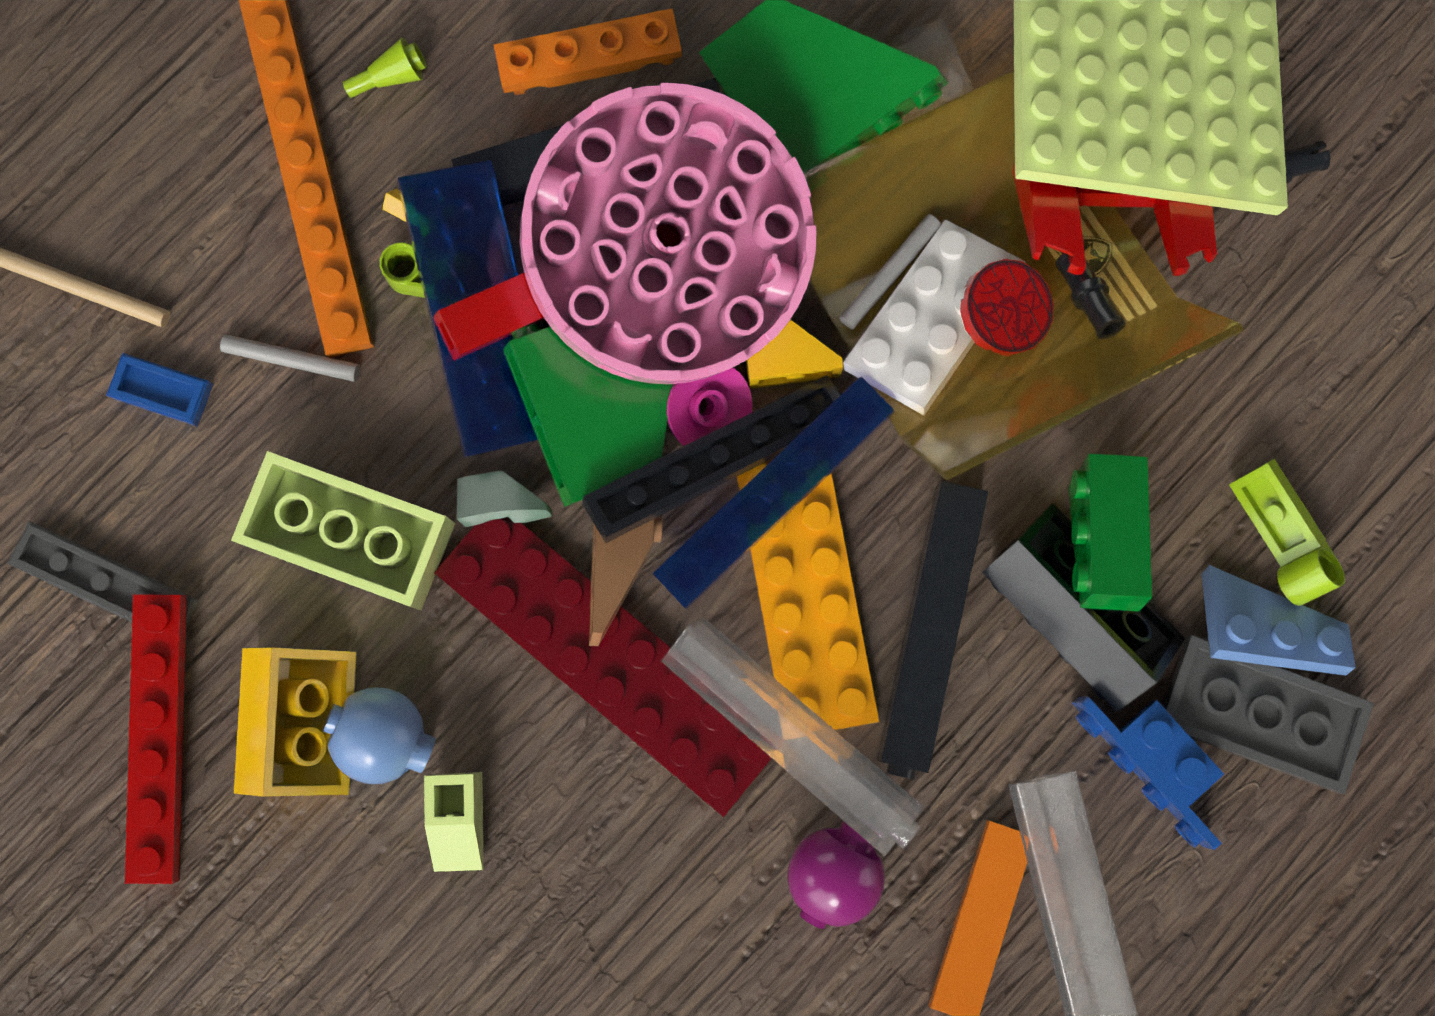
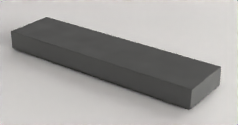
(86, 572)

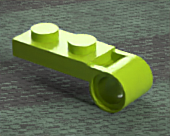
(1290, 533)

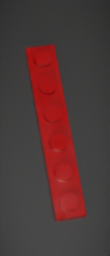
(155, 739)

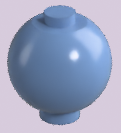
(377, 736)

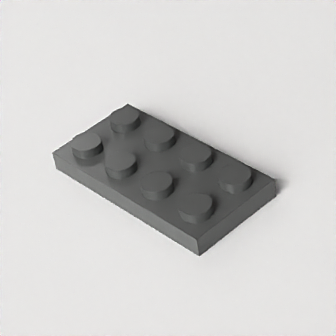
(1268, 715)

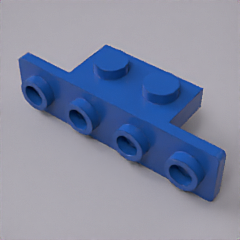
(1163, 758)

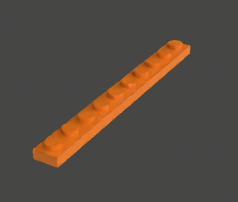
(306, 177)

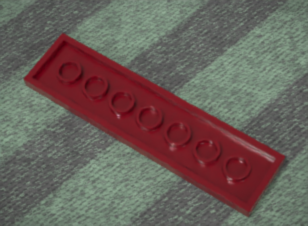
(547, 612)

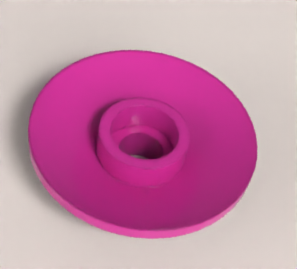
(726, 399)

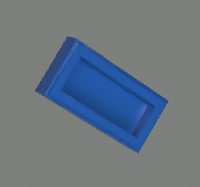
(159, 389)

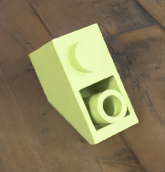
(454, 820)

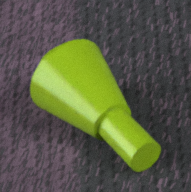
(395, 66)

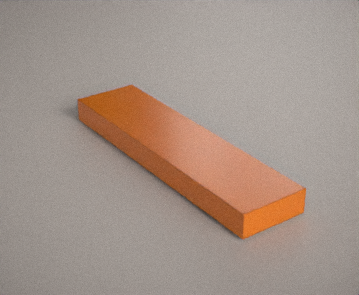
(980, 922)

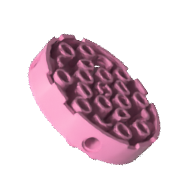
(679, 162)

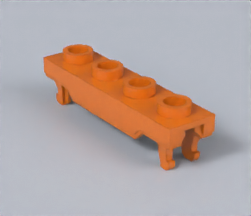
(588, 52)

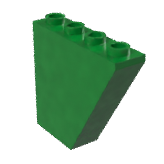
(818, 80)
(583, 416)

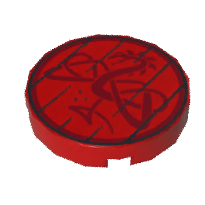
(1007, 307)

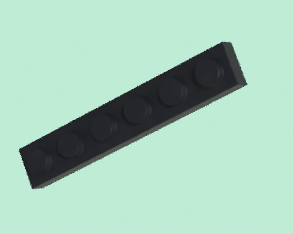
(706, 462)

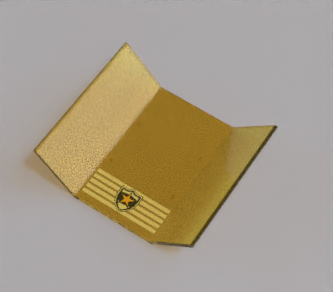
(960, 170)

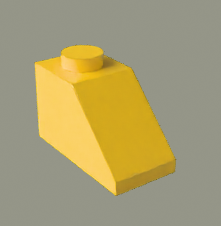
(792, 358)

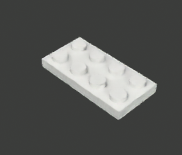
(920, 329)

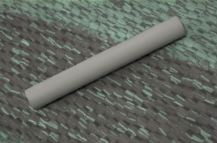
(890, 271)
(289, 357)

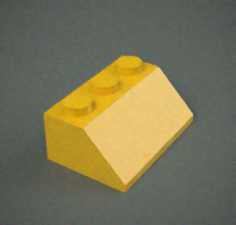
(283, 720)

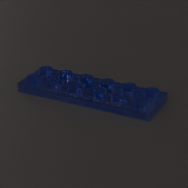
(460, 251)

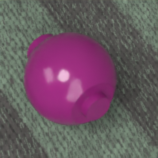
(835, 877)

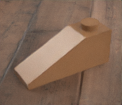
(615, 571)

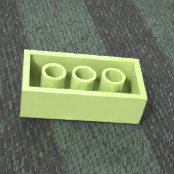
(343, 530)

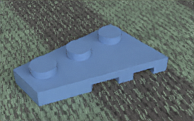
(1270, 630)

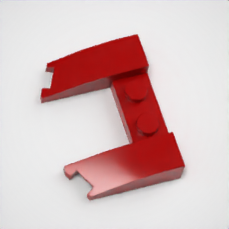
(1054, 221)

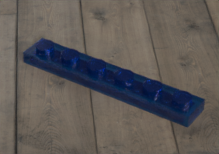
(774, 492)

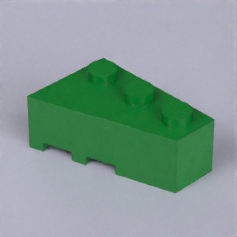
(1111, 532)

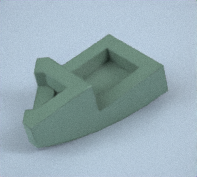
(495, 497)

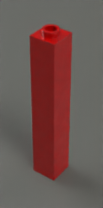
(501, 310)

